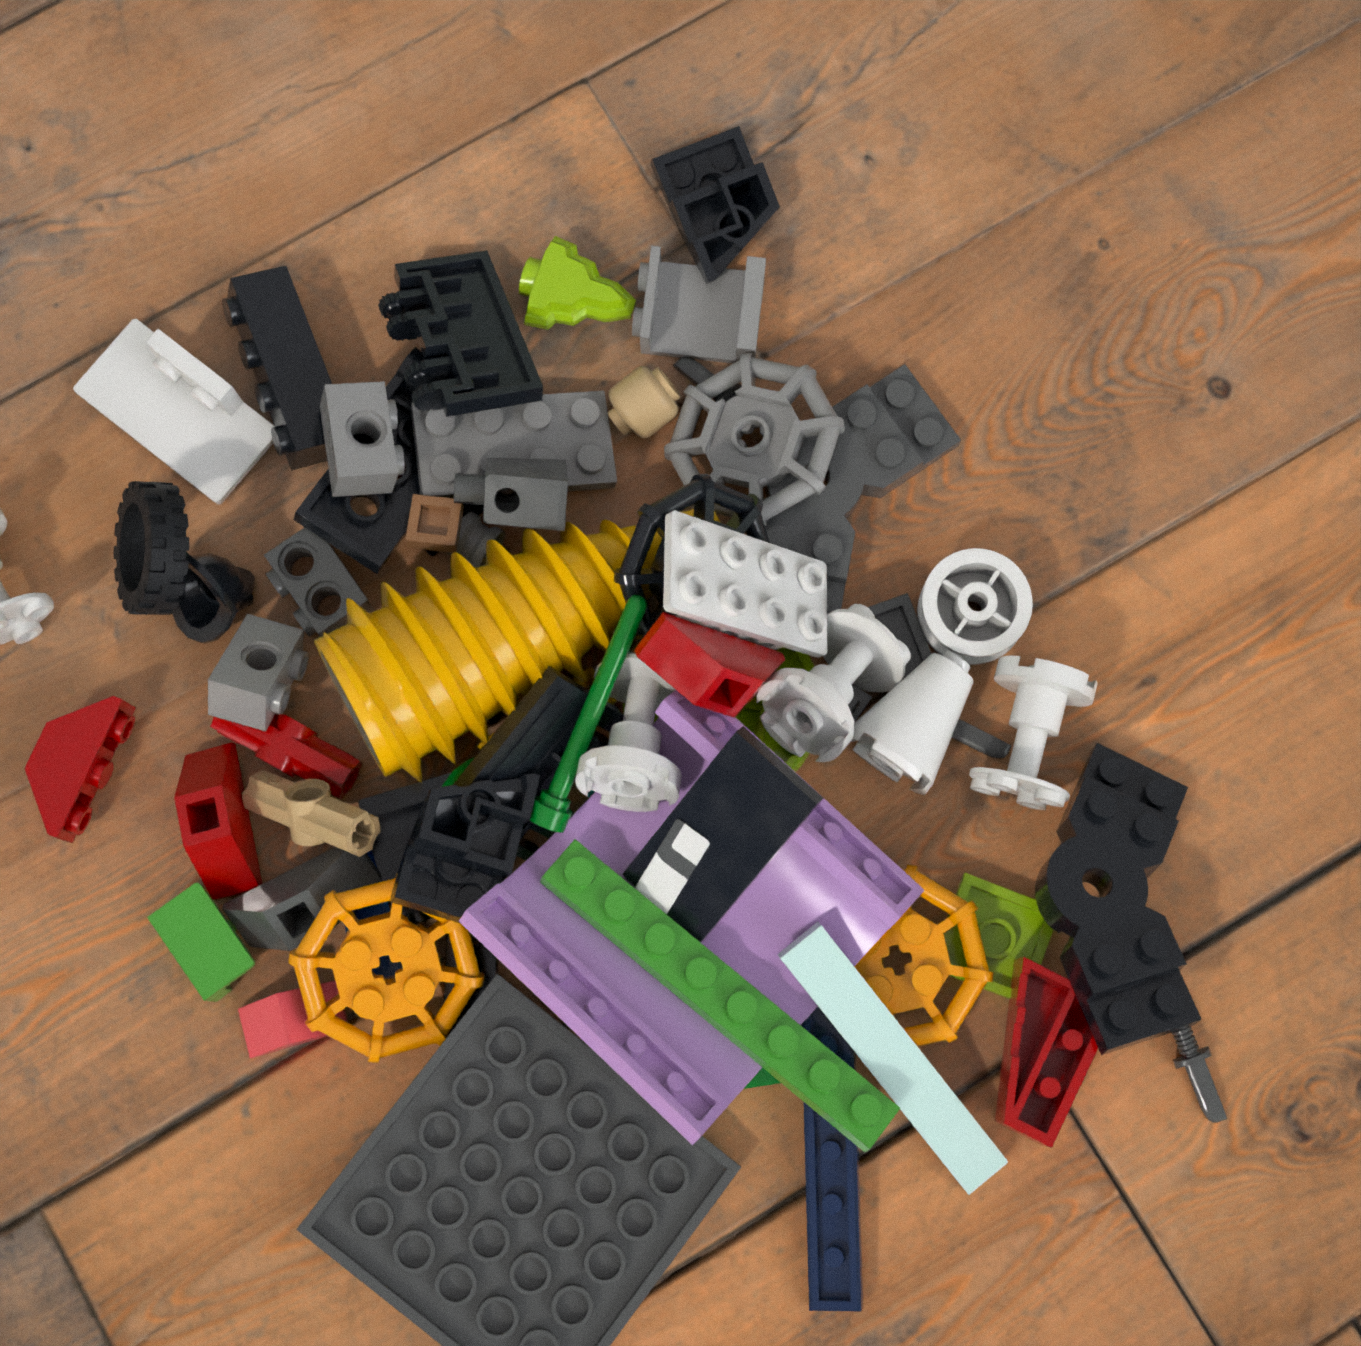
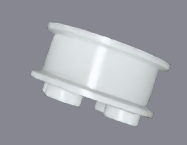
(980, 578)

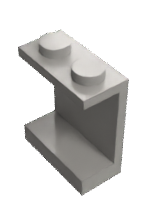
(697, 318)

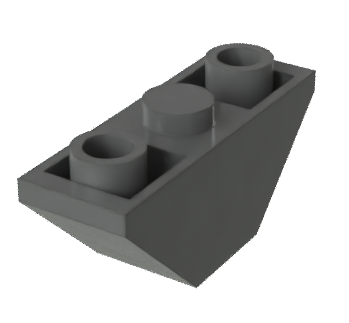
(285, 907)

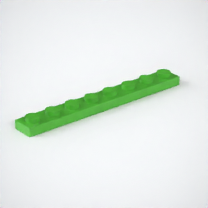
(720, 996)

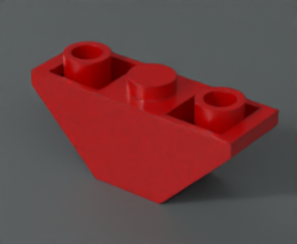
(706, 664)
(75, 762)
(215, 823)

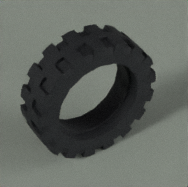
(151, 548)

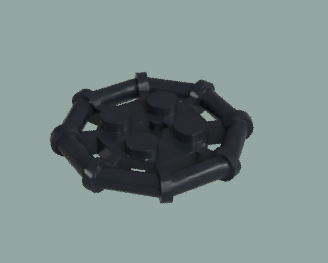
(703, 494)

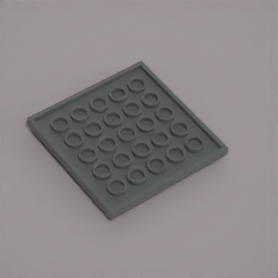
(517, 1188)

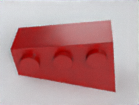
(1043, 1053)

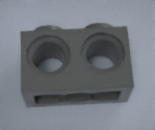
(324, 579)

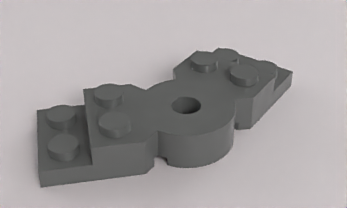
(886, 440)

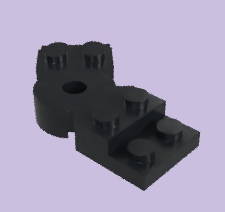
(1118, 949)

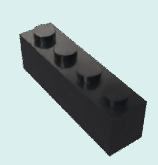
(284, 361)

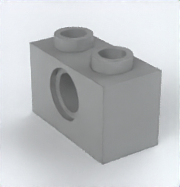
(357, 466)
(257, 672)

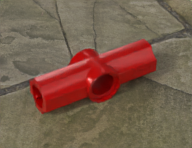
(295, 751)

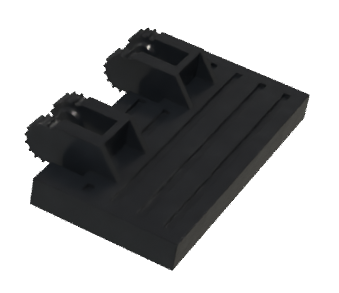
(465, 334)
(535, 740)

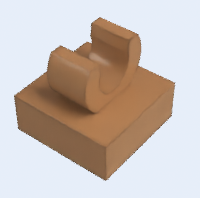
(434, 523)

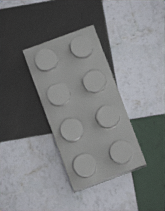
(558, 427)

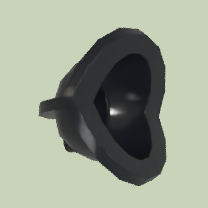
(212, 596)

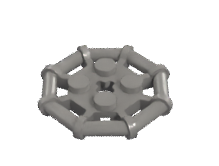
(778, 424)

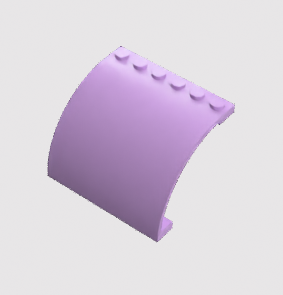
(624, 1013)

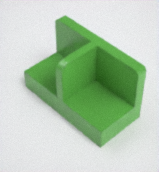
(202, 942)

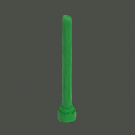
(552, 806)

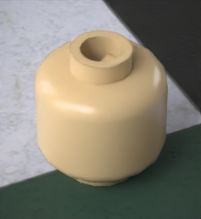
(643, 402)

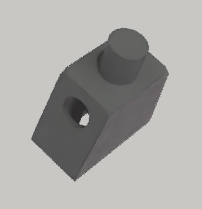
(537, 498)

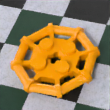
(929, 963)
(372, 994)

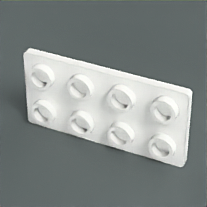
(177, 409)
(744, 586)

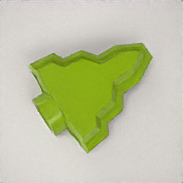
(569, 289)

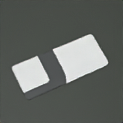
(672, 865)

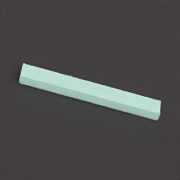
(892, 1057)

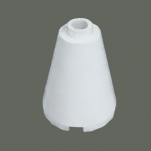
(915, 721)

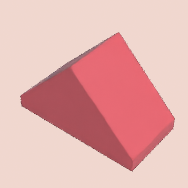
(280, 1021)

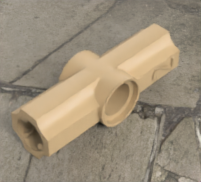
(311, 812)

